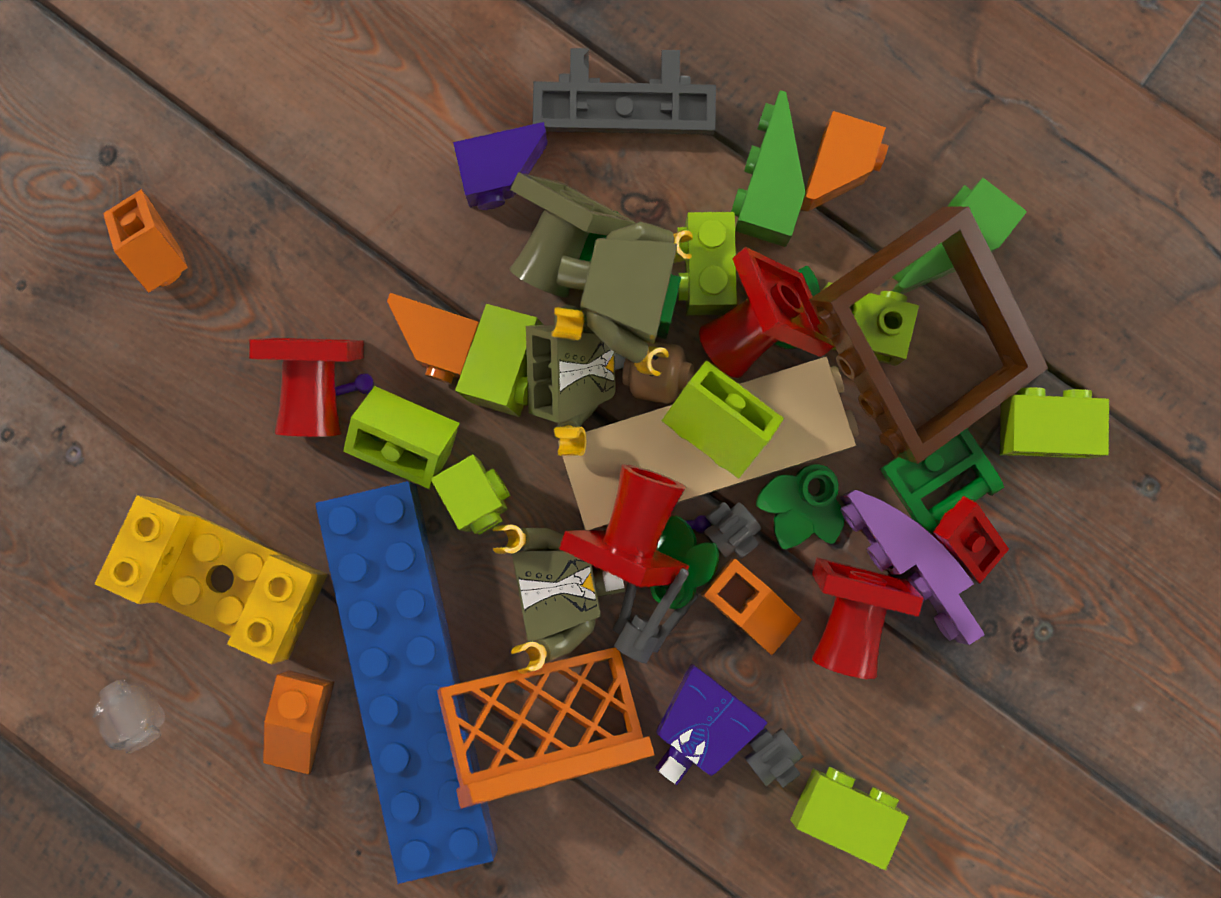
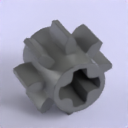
(732, 530)
(774, 757)

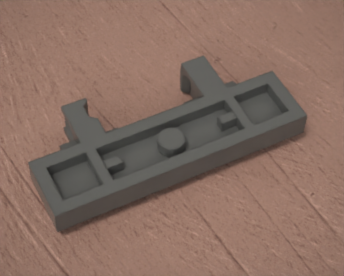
(654, 107)

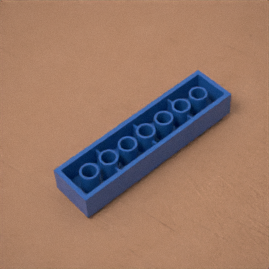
(398, 662)

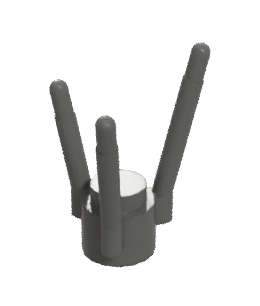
(643, 635)

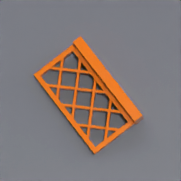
(554, 766)

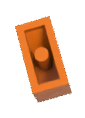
(844, 158)
(144, 242)
(434, 336)
(295, 720)

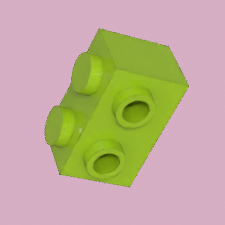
(710, 272)
(886, 323)
(497, 362)
(722, 419)
(1054, 425)
(400, 437)
(472, 495)
(850, 818)

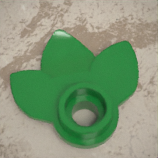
(798, 511)
(681, 544)

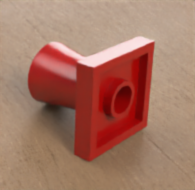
(773, 311)
(308, 381)
(634, 531)
(858, 615)

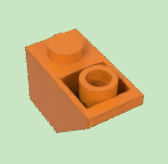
(751, 605)

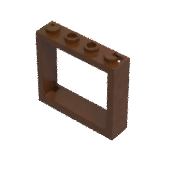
(992, 301)

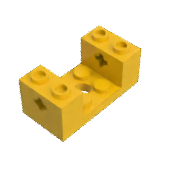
(169, 560)

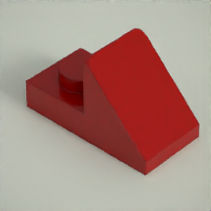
(971, 539)

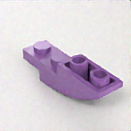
(903, 545)

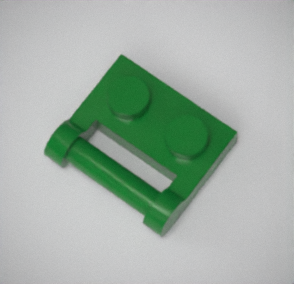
(915, 481)

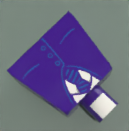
(704, 726)

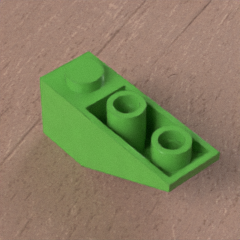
(776, 185)
(996, 218)

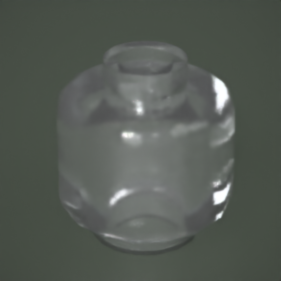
(128, 716)

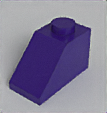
(493, 161)

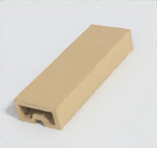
(811, 429)

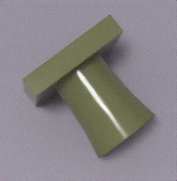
(560, 230)

